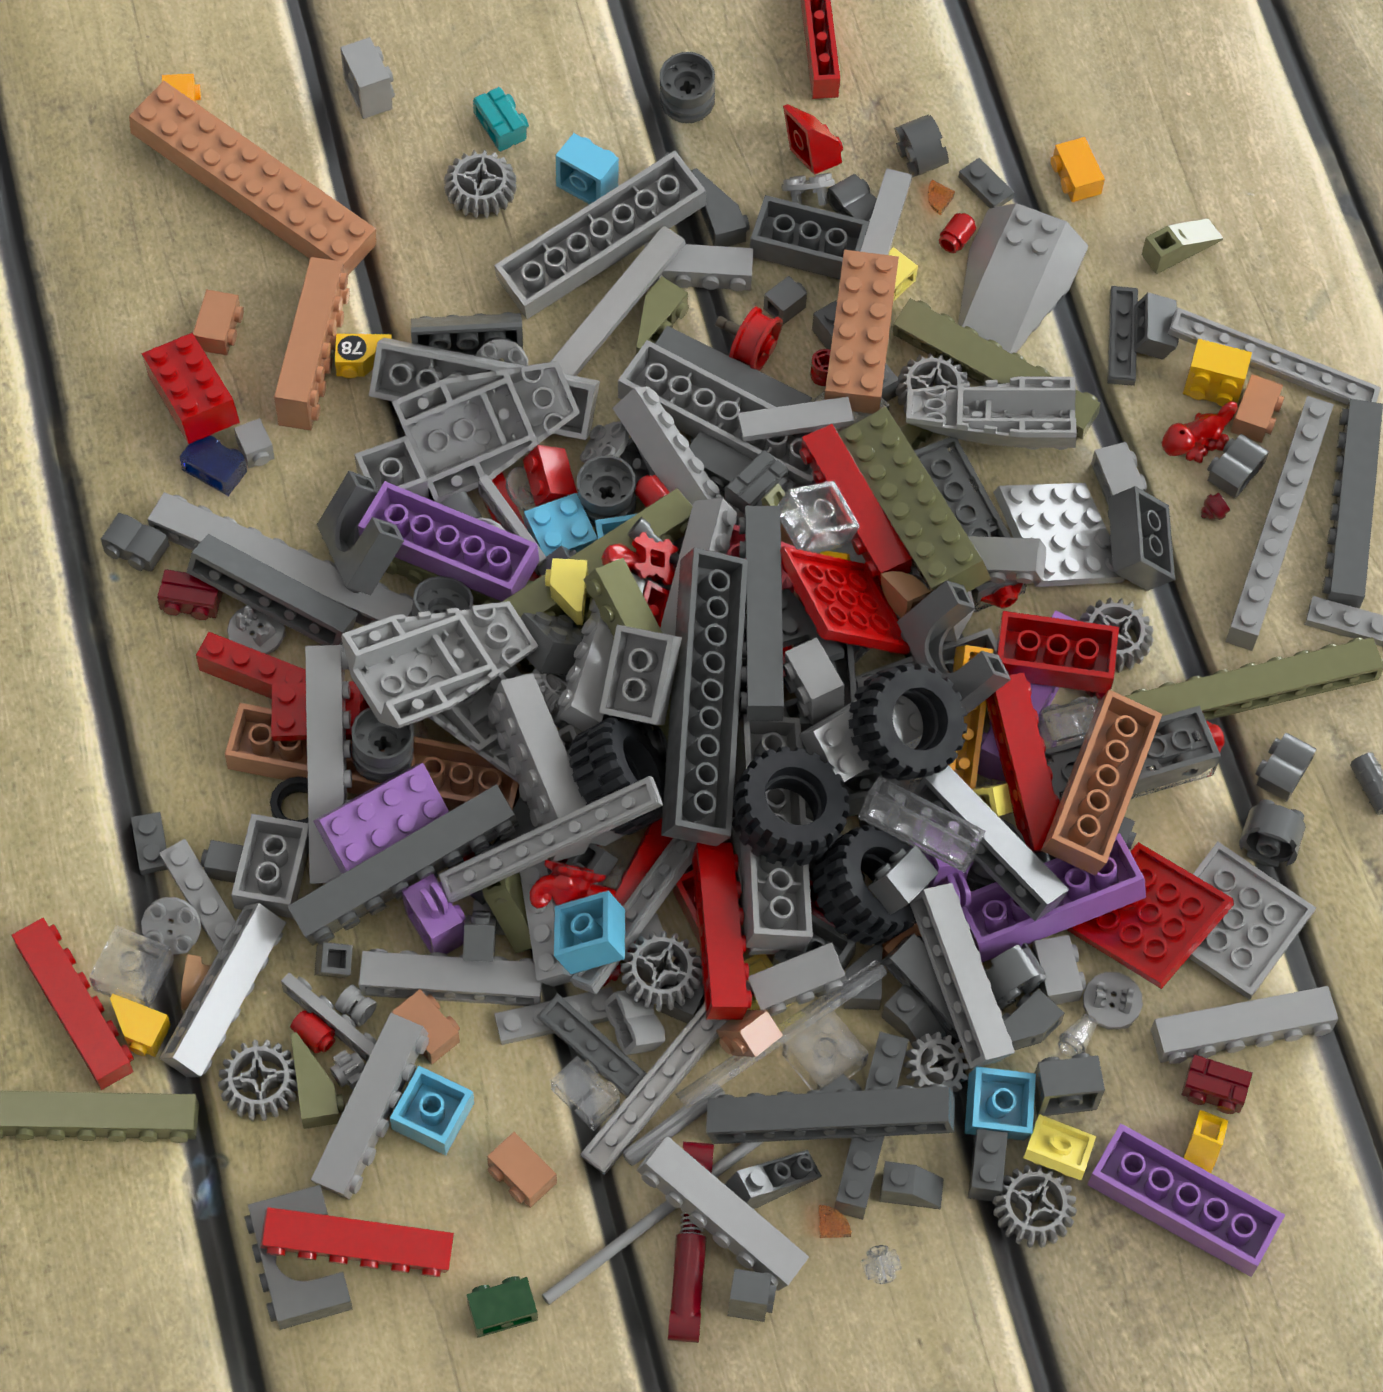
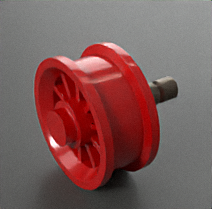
(754, 338)

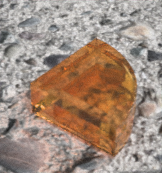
(939, 196)
(832, 1223)

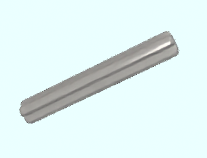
(668, 1127)

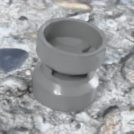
(355, 1005)

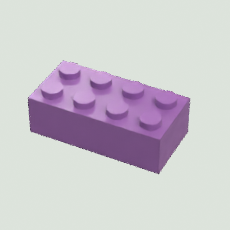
(381, 817)

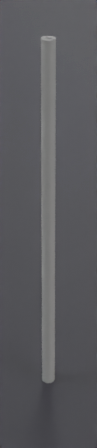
(637, 1229)

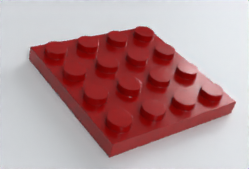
(843, 600)
(1163, 928)

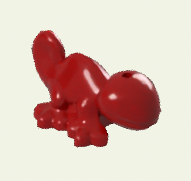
(1200, 435)
(648, 561)
(566, 884)

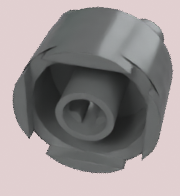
(921, 145)
(1272, 833)
(1013, 974)

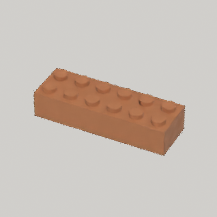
(861, 329)
(311, 344)
(1102, 782)

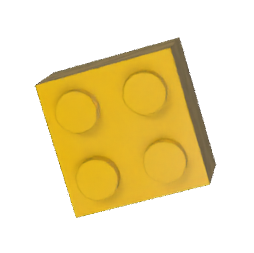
(1217, 372)

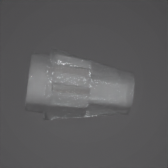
(1077, 1036)

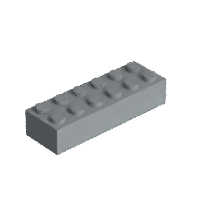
(535, 754)

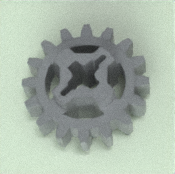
(936, 1050)

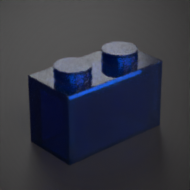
(214, 464)

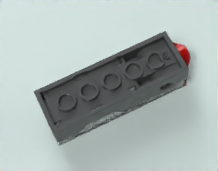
(973, 509)
(1180, 753)

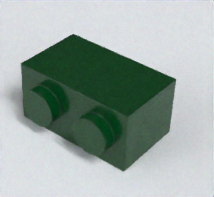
(502, 1306)

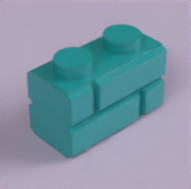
(500, 119)

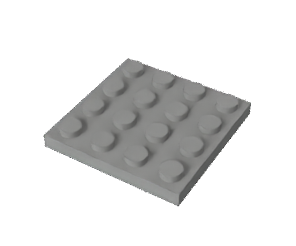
(1067, 525)
(1255, 929)

